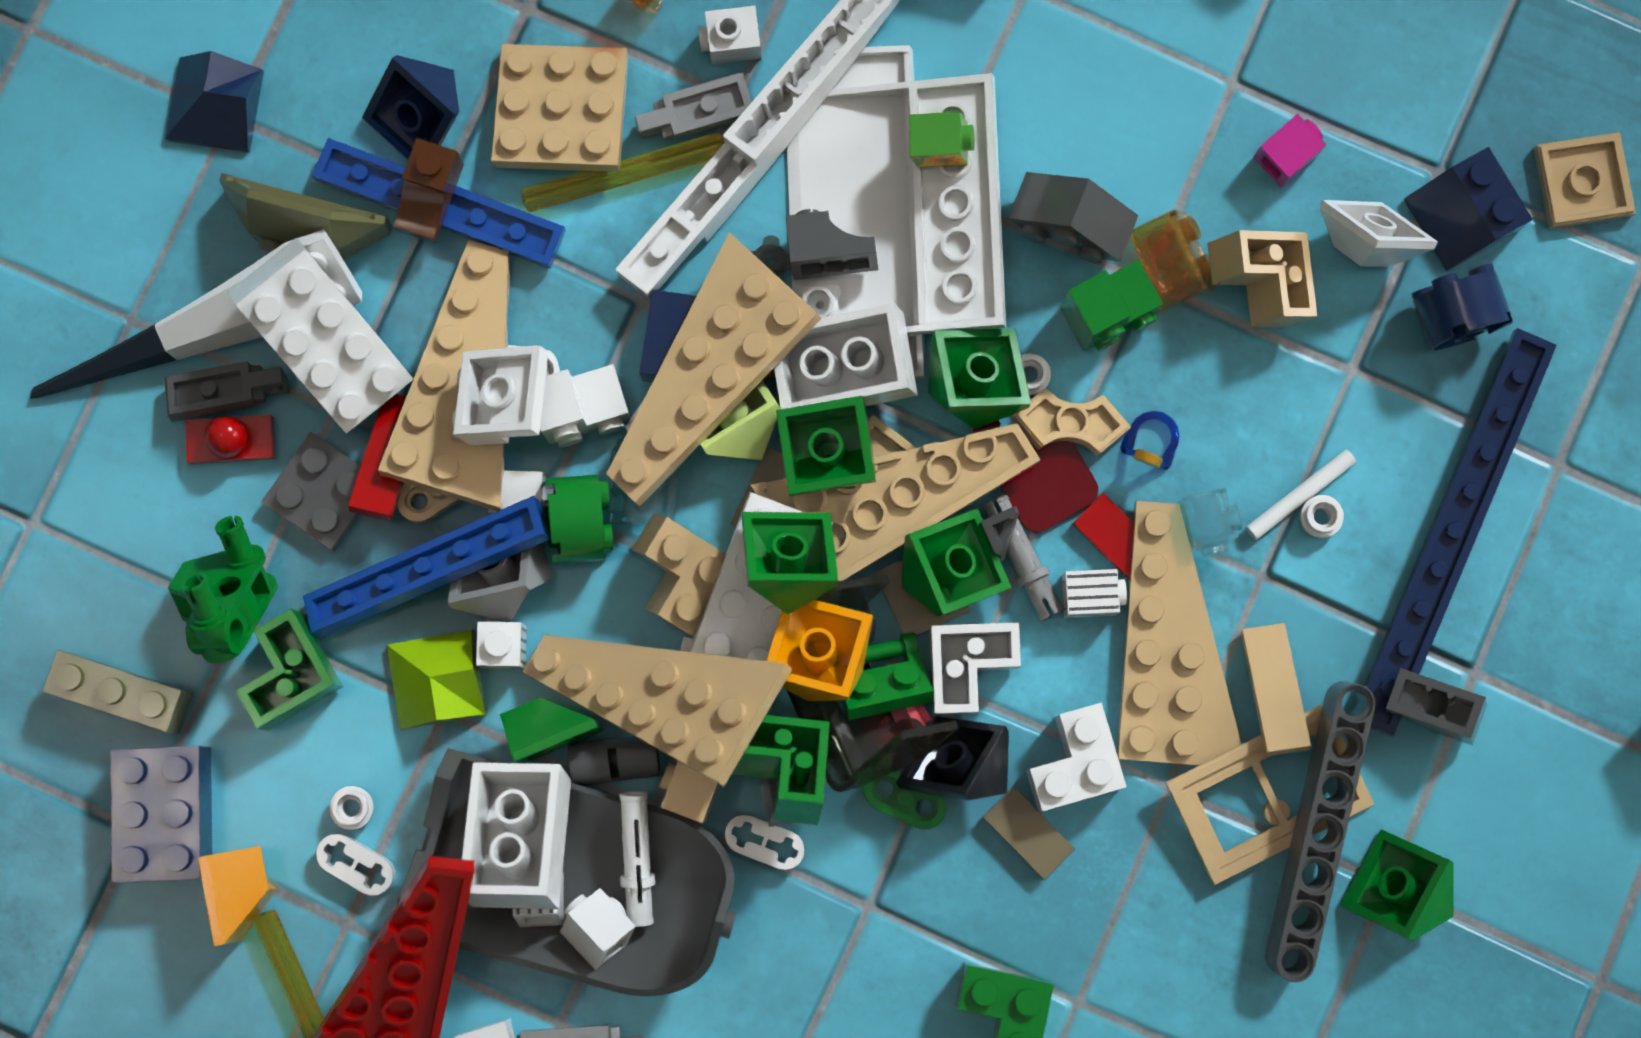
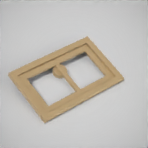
(1225, 864)

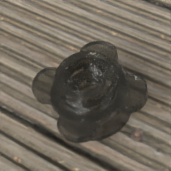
(772, 248)

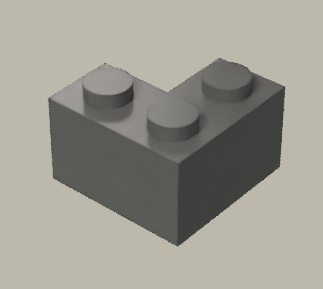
(1073, 214)

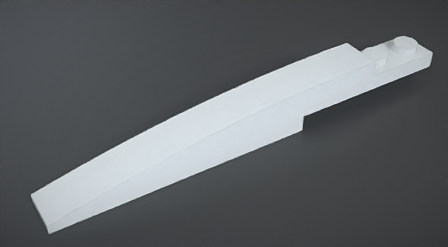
(754, 142)

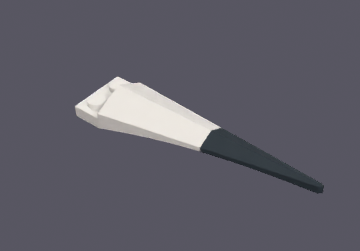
(197, 328)

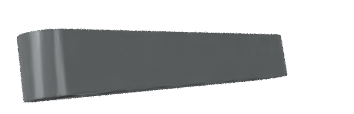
(1328, 850)

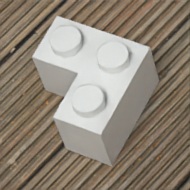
(582, 405)
(961, 652)
(1090, 763)

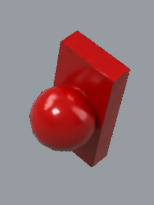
(230, 439)

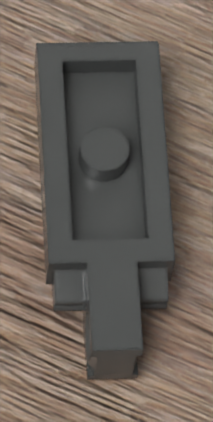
(222, 389)

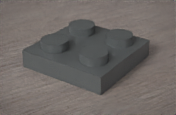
(316, 491)

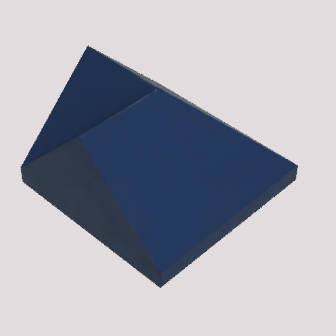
(214, 102)
(413, 103)

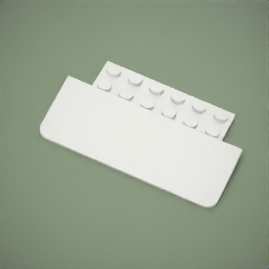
(931, 224)

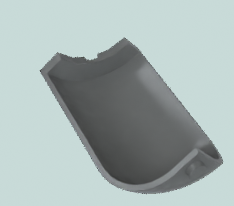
(687, 900)

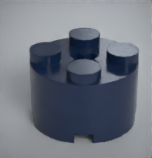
(1462, 308)

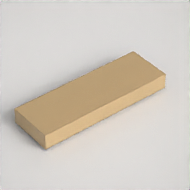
(1275, 689)

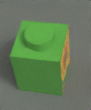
(940, 139)

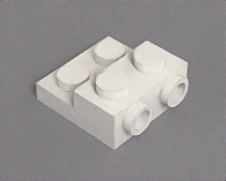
(500, 394)

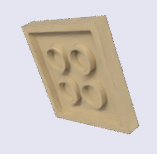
(560, 108)

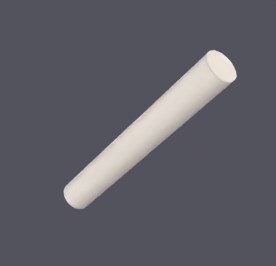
(1300, 494)

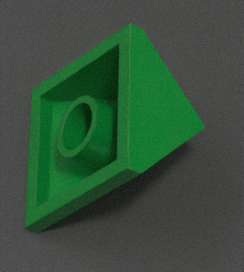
(978, 374)
(789, 556)
(952, 565)
(544, 728)
(1402, 887)

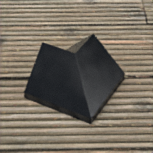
(965, 765)

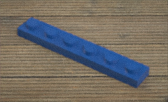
(467, 214)
(426, 567)

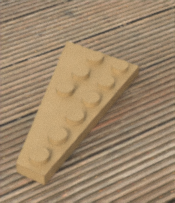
(722, 351)
(423, 441)
(910, 492)
(1172, 676)
(675, 700)

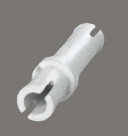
(635, 808)

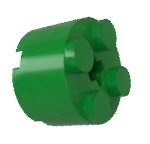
(576, 519)

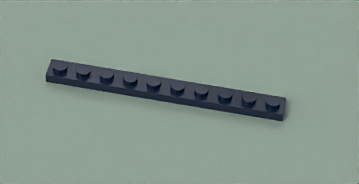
(1458, 519)

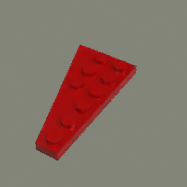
(411, 963)

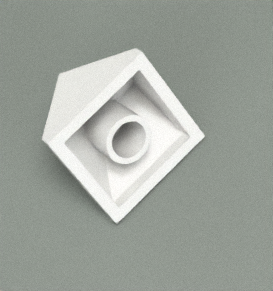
(1373, 233)

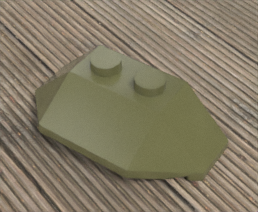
(282, 215)

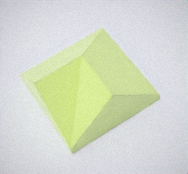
(746, 428)

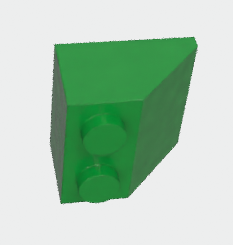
(826, 445)

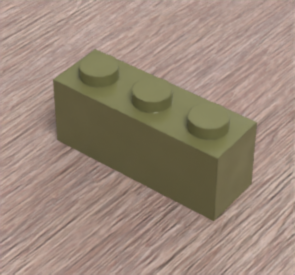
(118, 692)

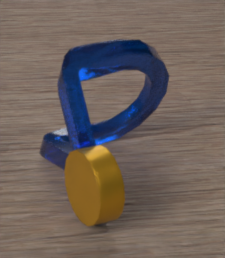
(1143, 456)

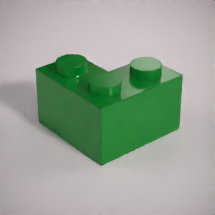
(1109, 305)
(299, 673)
(797, 758)
(1014, 999)

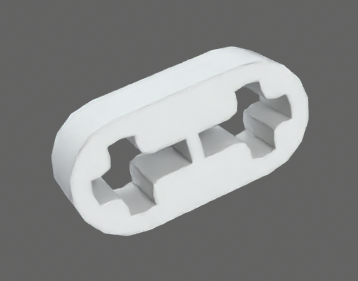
(761, 852)
(350, 873)

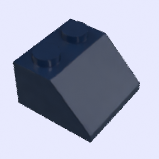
(1468, 208)

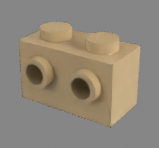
(688, 792)

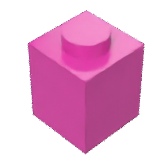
(1290, 149)

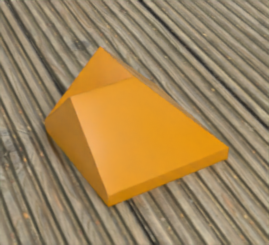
(823, 648)
(234, 892)

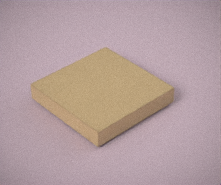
(1584, 180)

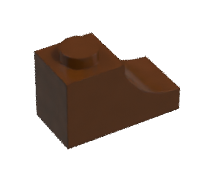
(427, 189)

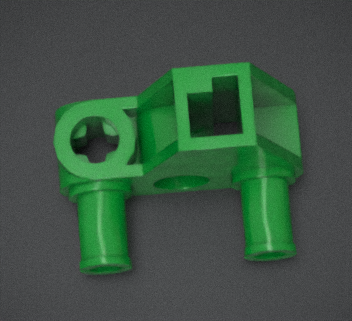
(223, 594)

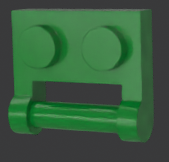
(891, 685)

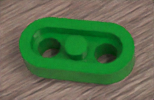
(903, 802)

